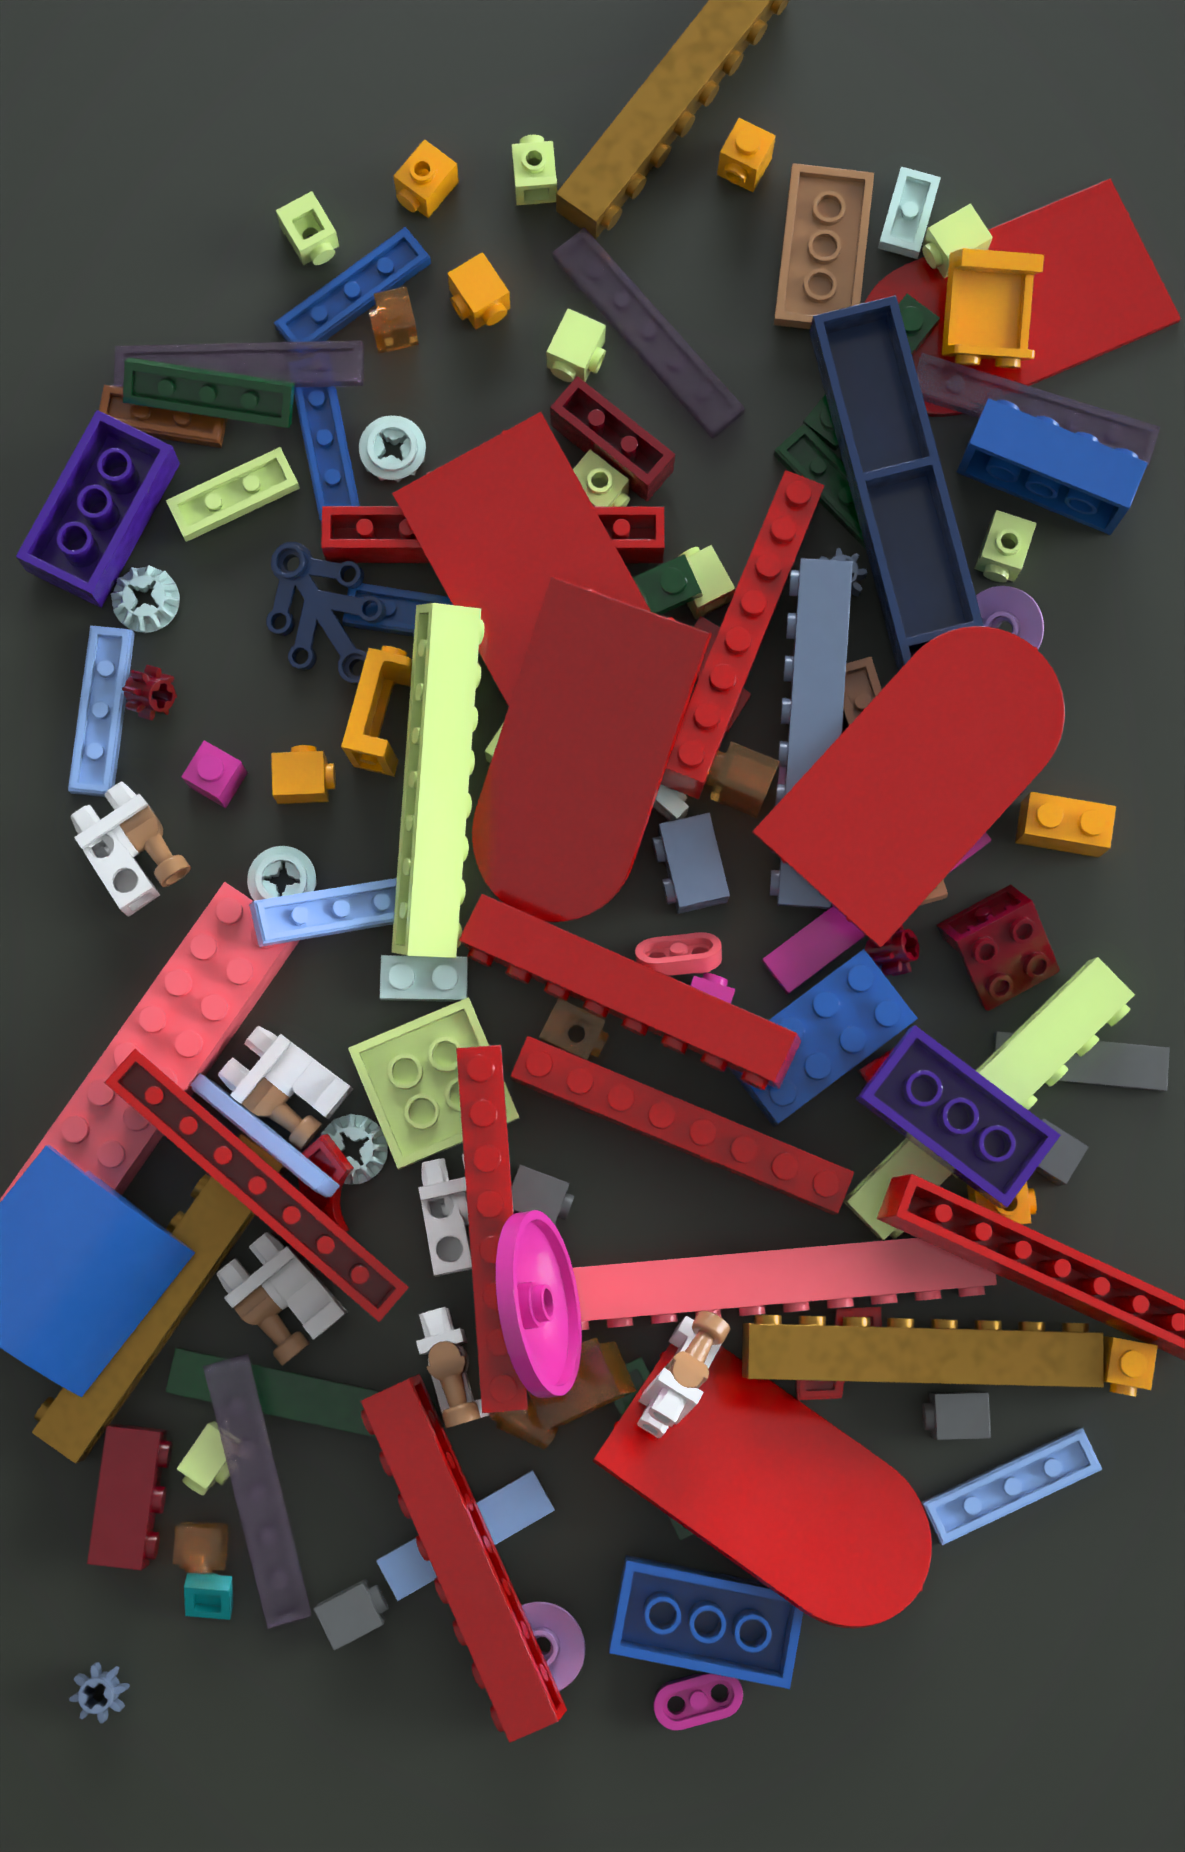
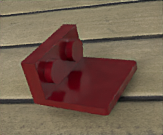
(1001, 945)

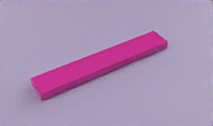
(823, 942)

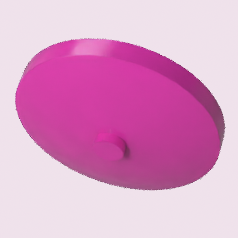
(538, 1304)

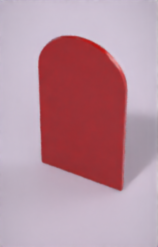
(1087, 301)
(505, 526)
(582, 751)
(920, 775)
(780, 1496)

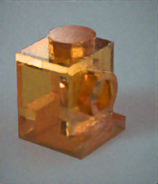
(393, 320)
(566, 1016)
(200, 1546)

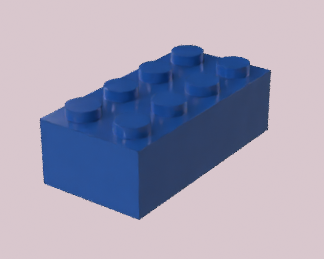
(1052, 466)
(838, 1028)
(705, 1622)

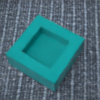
(208, 1596)

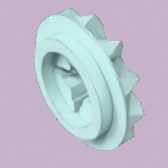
(393, 430)
(146, 617)
(269, 865)
(373, 1152)

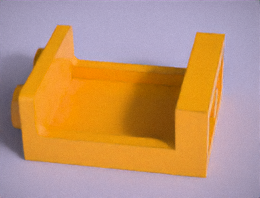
(989, 306)
(361, 738)

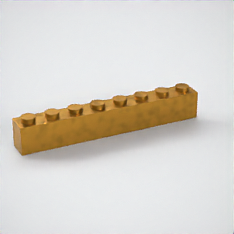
(662, 111)
(211, 1230)
(922, 1354)

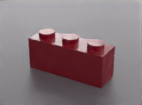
(601, 427)
(129, 1497)

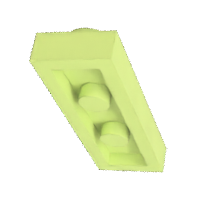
(233, 494)

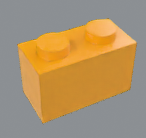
(1065, 824)

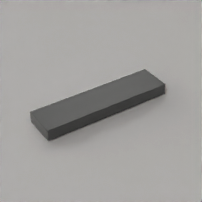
(1114, 1065)

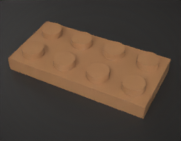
(823, 243)

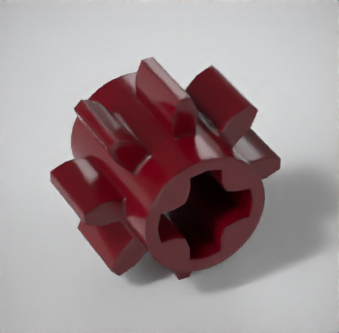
(149, 692)
(896, 953)

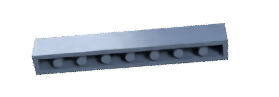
(817, 691)

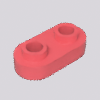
(680, 953)

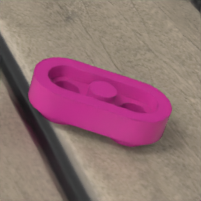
(698, 1702)

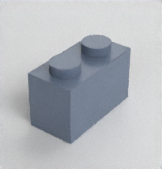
(691, 863)

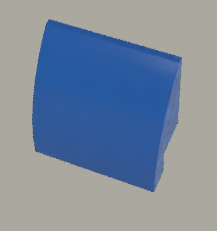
(77, 1270)

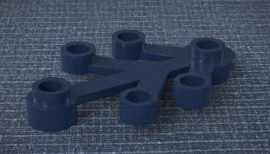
(318, 606)

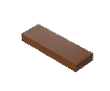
(163, 422)

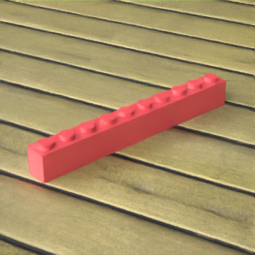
(772, 1278)

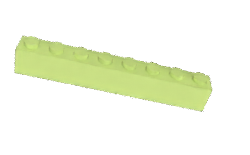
(437, 780)
(1019, 1068)

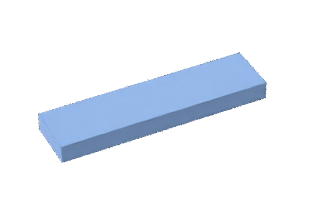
(101, 711)
(324, 912)
(264, 1136)
(1011, 1486)
(504, 1515)

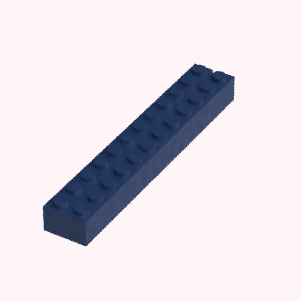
(894, 474)

